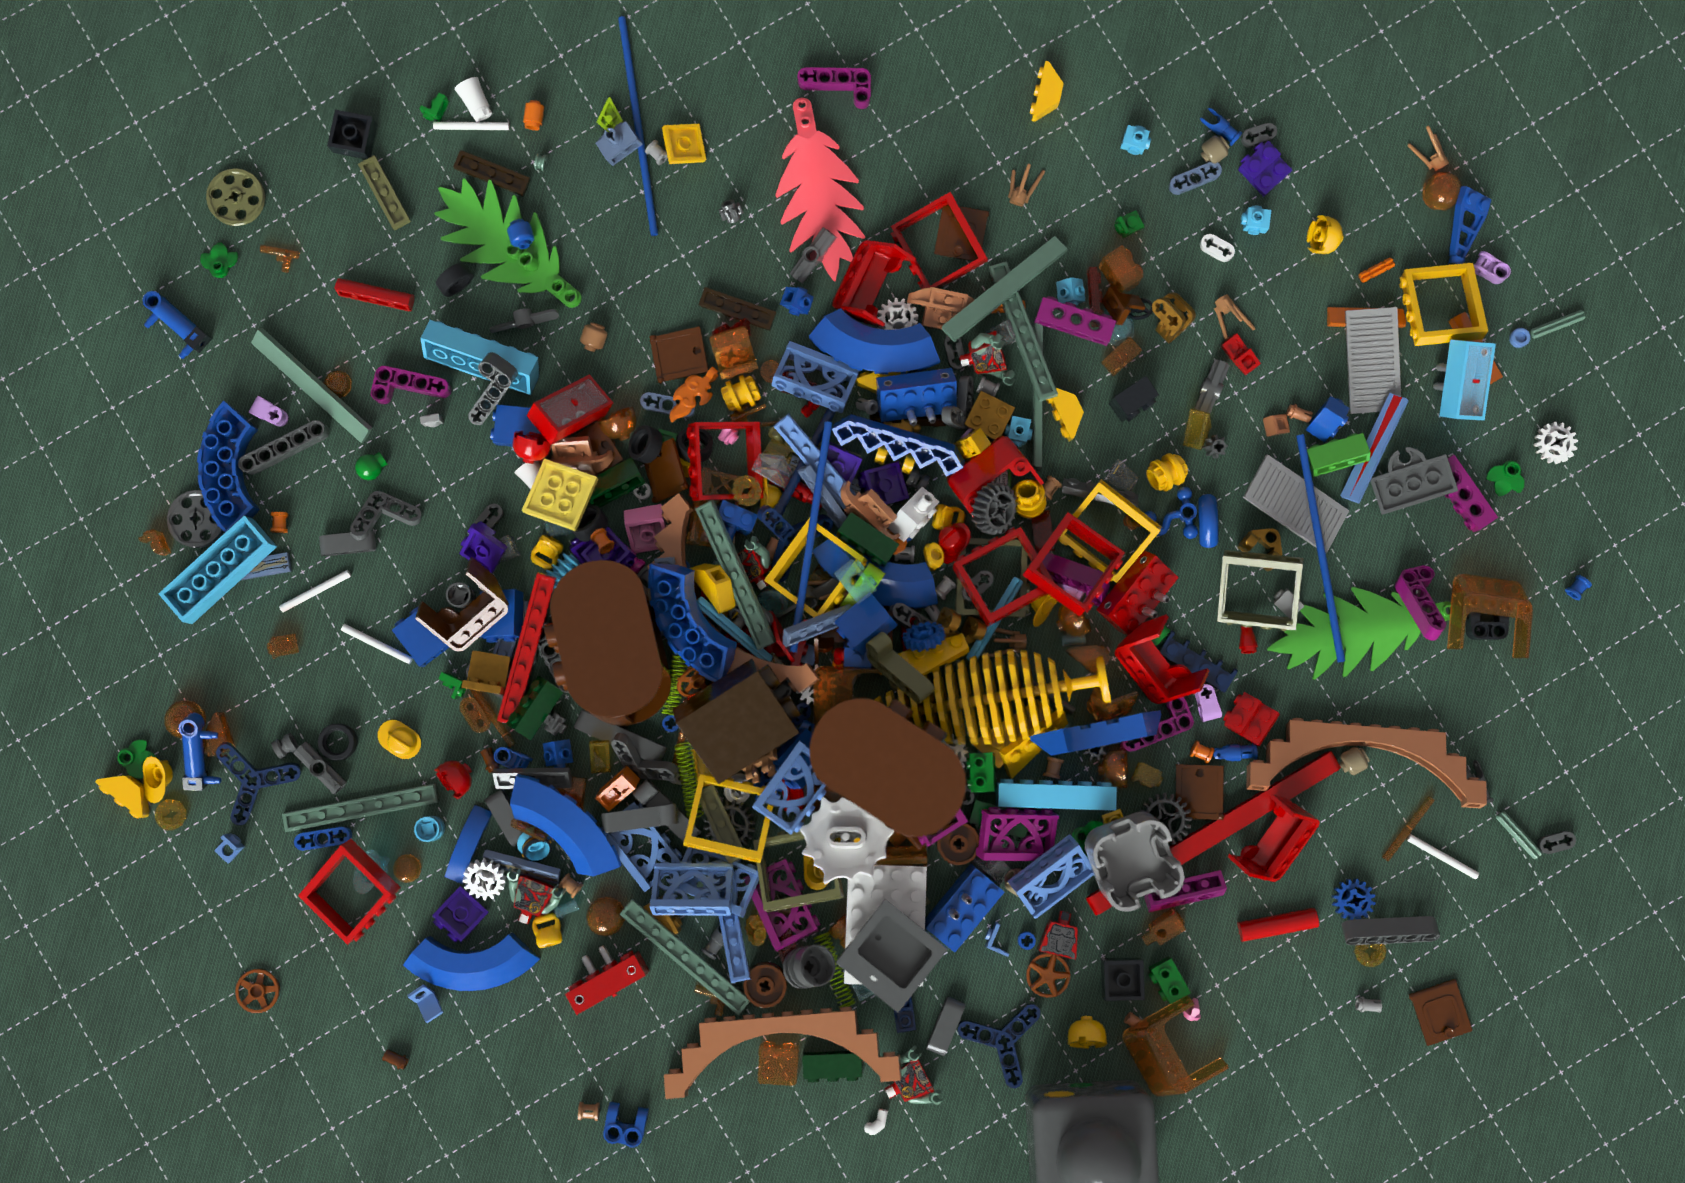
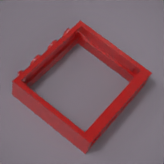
(921, 214)
(753, 446)
(1094, 540)
(991, 618)
(370, 870)

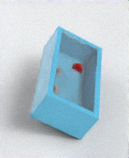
(1466, 379)

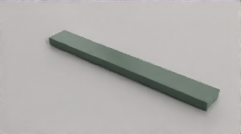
(1004, 289)
(1026, 339)
(311, 385)
(1037, 412)
(731, 564)
(360, 807)
(685, 956)

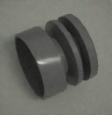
(818, 966)

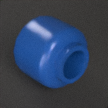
(520, 234)

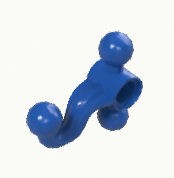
(1190, 531)

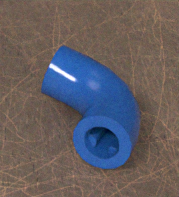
(1208, 521)

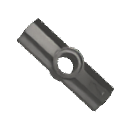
(805, 265)
(1212, 386)
(311, 759)

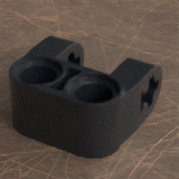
(1486, 628)

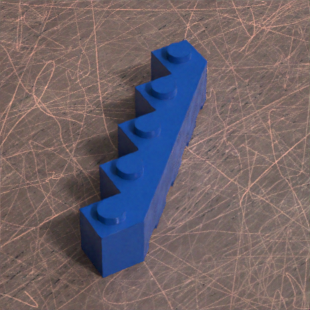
(899, 443)

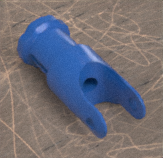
(1223, 128)
(1235, 752)

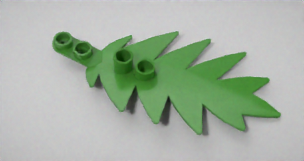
(487, 228)
(1382, 624)

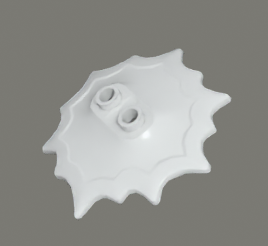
(847, 857)

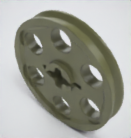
(243, 199)

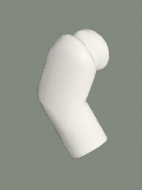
(879, 1124)

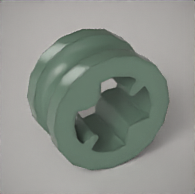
(541, 162)

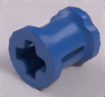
(1578, 587)

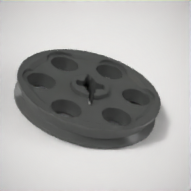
(188, 524)

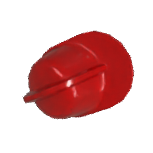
(954, 540)

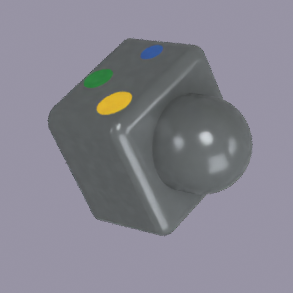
(1091, 1133)

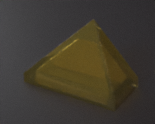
(1197, 429)
(599, 756)

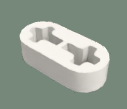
(1214, 251)

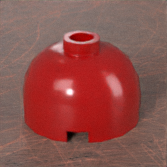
(530, 446)
(455, 777)

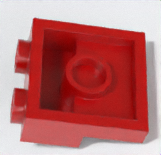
(1250, 718)

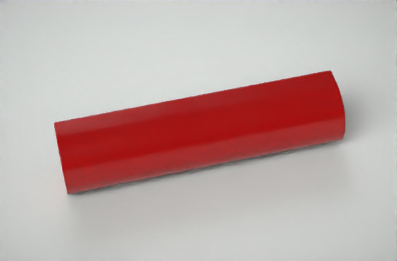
(374, 294)
(1278, 924)

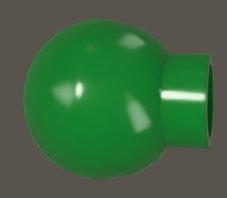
(370, 466)

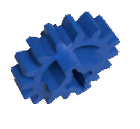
(923, 636)
(1355, 907)

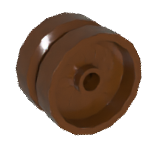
(959, 854)
(761, 995)

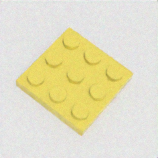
(560, 494)

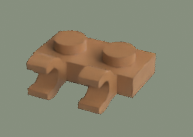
(767, 766)

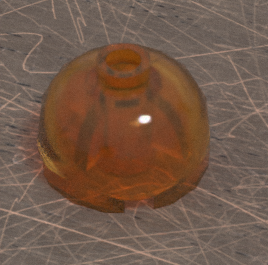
(1441, 191)
(619, 424)
(1072, 623)
(178, 712)
(1115, 768)
(604, 916)

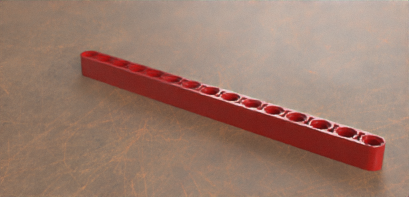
(1240, 816)

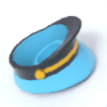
(534, 849)

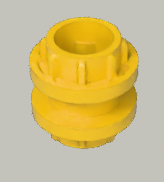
(740, 393)
(1167, 472)
(1030, 498)

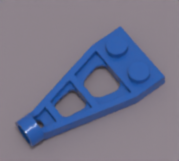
(1476, 204)

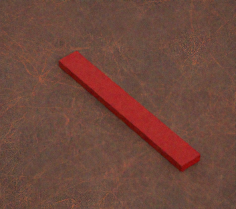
(527, 645)

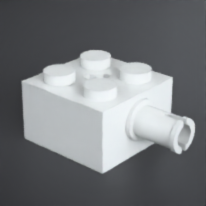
(914, 514)

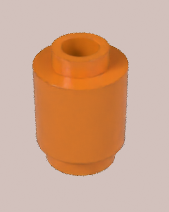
(533, 115)

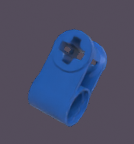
(514, 758)

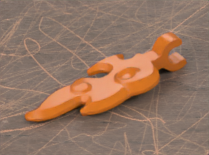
(687, 392)

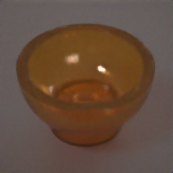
(338, 383)
(407, 868)

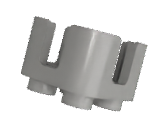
(1133, 860)

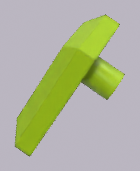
(609, 116)

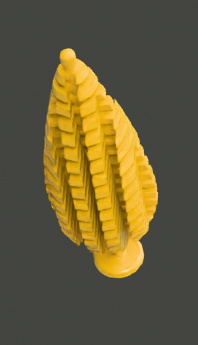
(993, 698)

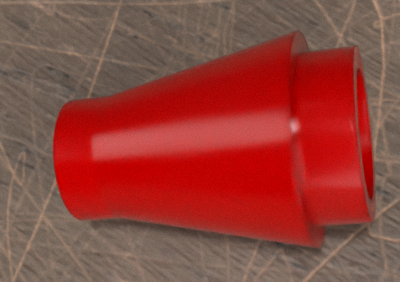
(1247, 641)

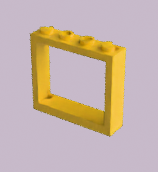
(1473, 298)
(1130, 509)
(789, 556)
(720, 848)

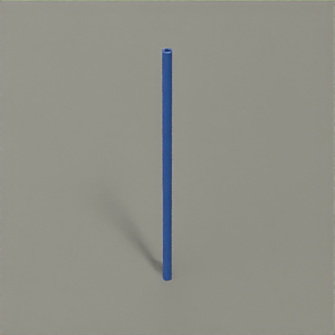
(638, 125)
(812, 527)
(1320, 548)

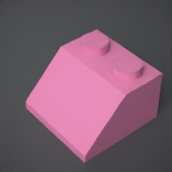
(642, 526)

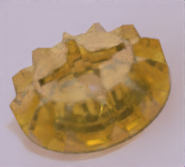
(754, 493)
(163, 809)
(756, 937)
(1376, 957)

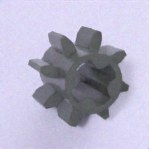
(730, 211)
(1220, 446)
(555, 724)
(1100, 751)

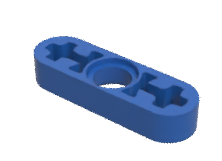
(308, 835)

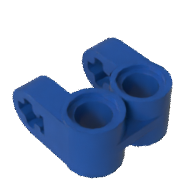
(624, 1128)

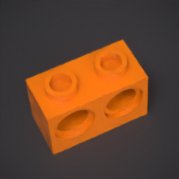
(617, 788)

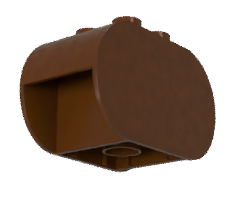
(608, 643)
(889, 765)

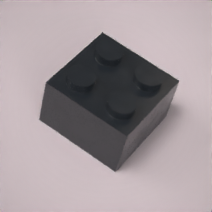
(352, 134)
(1133, 399)
(1122, 979)

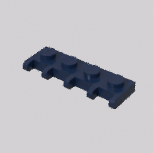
(1195, 662)

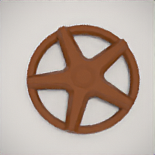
(695, 681)
(1048, 975)
(257, 990)

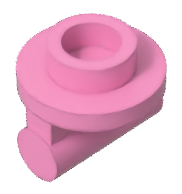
(728, 436)
(1193, 1012)

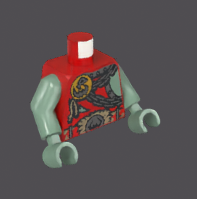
(988, 357)
(755, 562)
(532, 895)
(915, 1084)

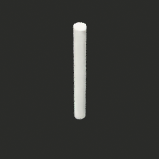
(472, 125)
(314, 591)
(376, 643)
(1442, 856)

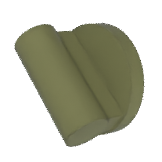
(773, 433)

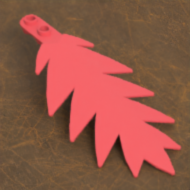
(814, 168)

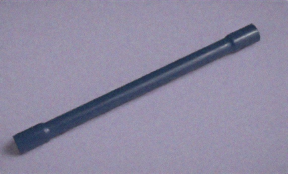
(795, 478)

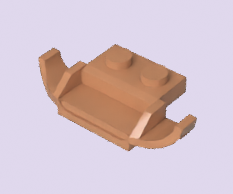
(939, 305)
(578, 454)
(869, 508)

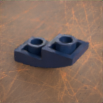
(905, 1018)

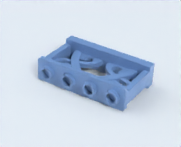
(815, 360)
(769, 796)
(641, 873)
(1035, 875)
(691, 888)
(695, 906)

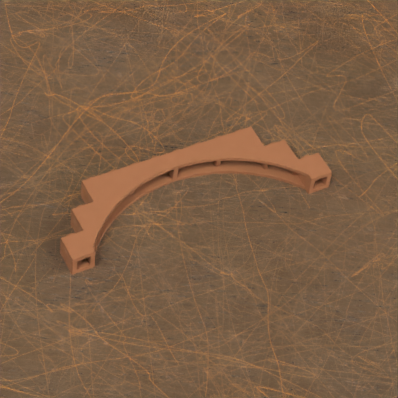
(672, 542)
(1422, 747)
(834, 1026)

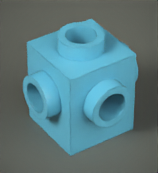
(1135, 139)
(1256, 220)
(1071, 291)
(1022, 425)

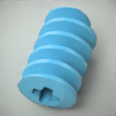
(564, 567)

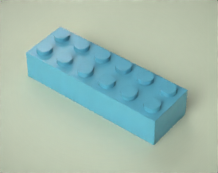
(466, 350)
(217, 570)
(1055, 796)

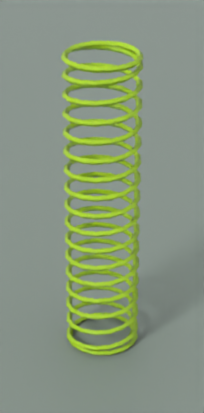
(672, 679)
(690, 772)
(836, 968)

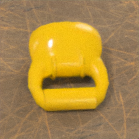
(944, 516)
(549, 547)
(933, 555)
(548, 935)

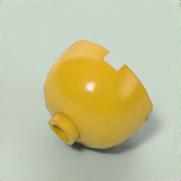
(1324, 235)
(1087, 1033)

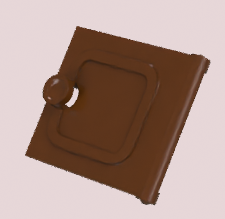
(952, 240)
(675, 355)
(596, 438)
(666, 472)
(1201, 792)
(1441, 1008)

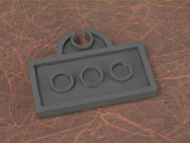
(1413, 481)

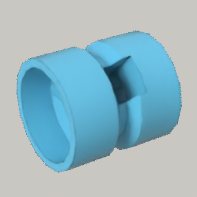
(429, 828)

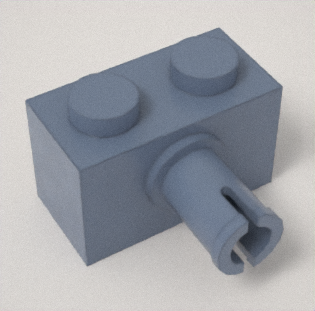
(618, 143)

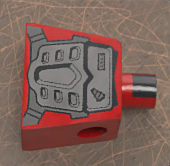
(1060, 937)

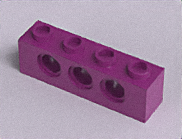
(1046, 318)
(1473, 497)
(1192, 890)

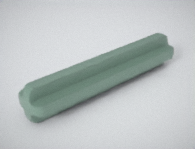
(1557, 324)
(1519, 835)

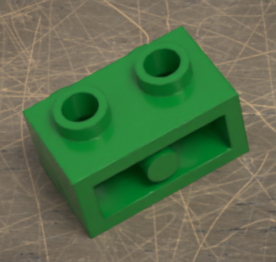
(982, 772)
(1169, 980)

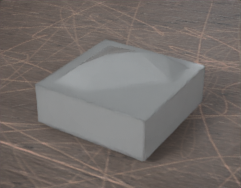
(431, 420)

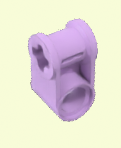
(1489, 268)
(267, 411)
(1208, 706)

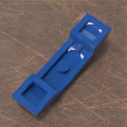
(467, 843)

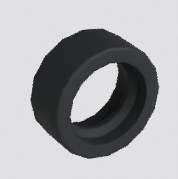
(454, 279)
(705, 438)
(638, 440)
(600, 521)
(322, 741)

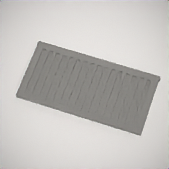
(1372, 358)
(1285, 499)

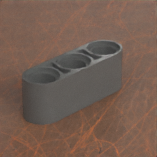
(345, 544)
(500, 808)
(945, 1026)

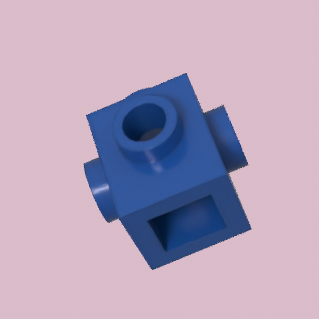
(797, 300)
(558, 753)

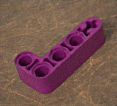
(834, 84)
(412, 385)
(1074, 575)
(1412, 590)
(1172, 721)

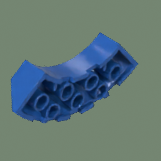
(872, 347)
(219, 470)
(901, 583)
(685, 624)
(1099, 733)
(565, 823)
(471, 969)

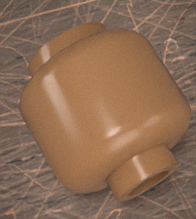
(593, 336)

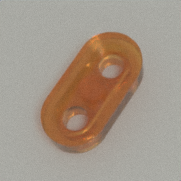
(474, 715)

